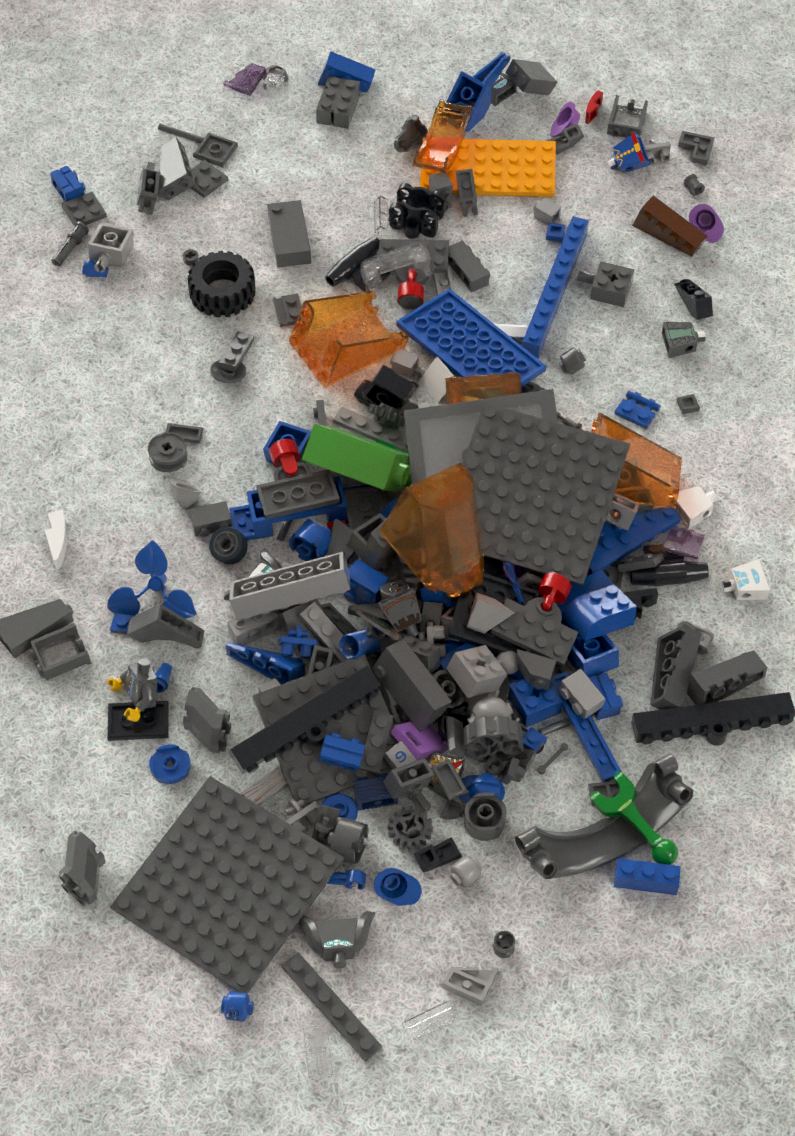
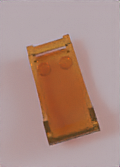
(443, 137)

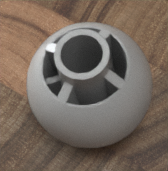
(490, 707)

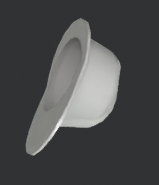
(184, 492)

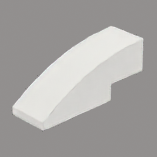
(57, 537)

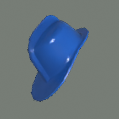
(482, 783)
(397, 887)

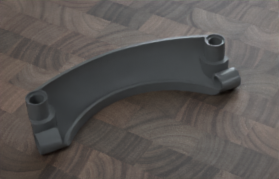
(563, 854)

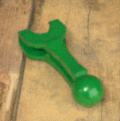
(663, 850)

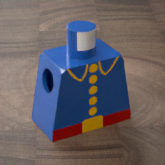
(629, 154)

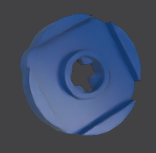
(173, 774)

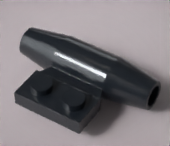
(349, 264)
(670, 571)

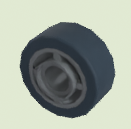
(235, 552)

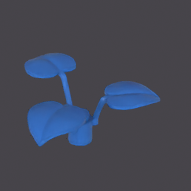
(151, 561)

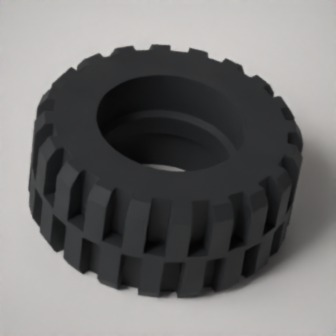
(221, 300)

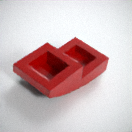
(592, 107)

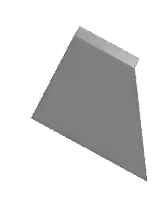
(487, 613)

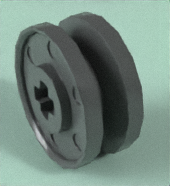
(167, 452)

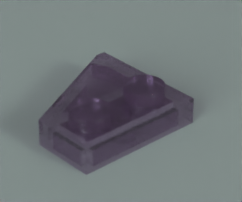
(247, 79)

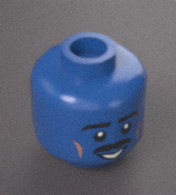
(236, 1006)

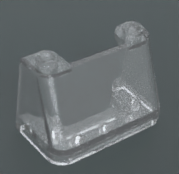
(411, 254)

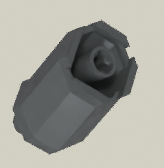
(206, 720)
(81, 868)

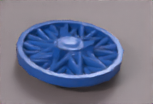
(345, 803)

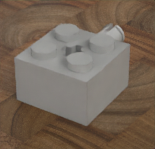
(110, 246)

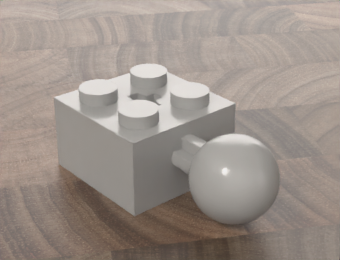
(479, 671)

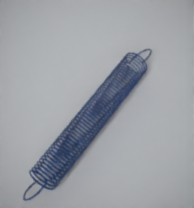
(513, 577)

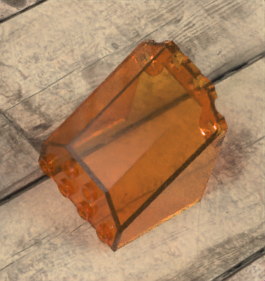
(439, 531)

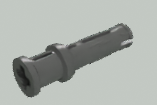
(73, 239)

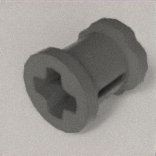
(694, 185)

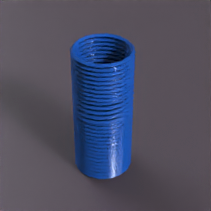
(358, 644)

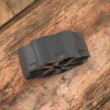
(493, 739)

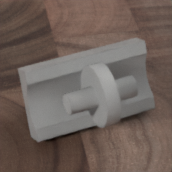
(656, 150)
(434, 632)
(309, 812)

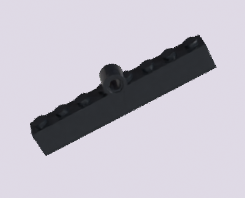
(305, 719)
(713, 719)

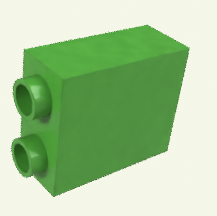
(358, 458)

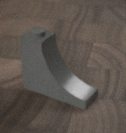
(164, 624)

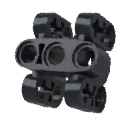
(416, 210)

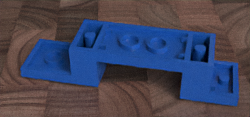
(252, 523)

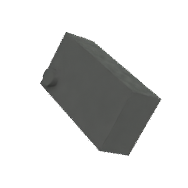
(289, 233)
(411, 685)

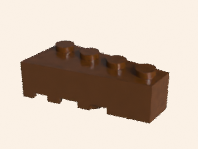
(669, 227)

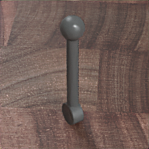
(542, 768)

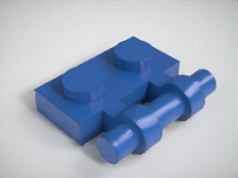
(636, 414)

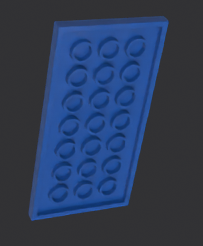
(467, 339)

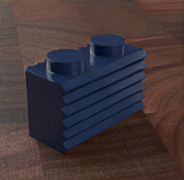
(372, 793)

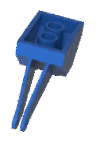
(476, 89)

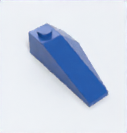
(267, 662)

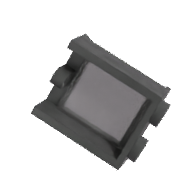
(626, 119)
(59, 652)

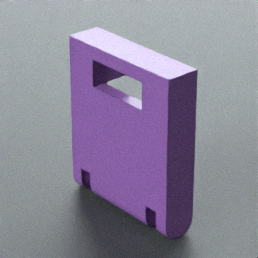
(427, 740)

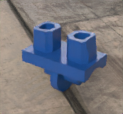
(288, 643)

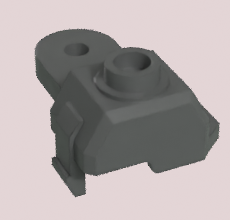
(410, 130)

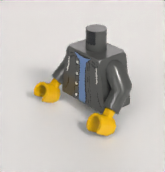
(140, 685)

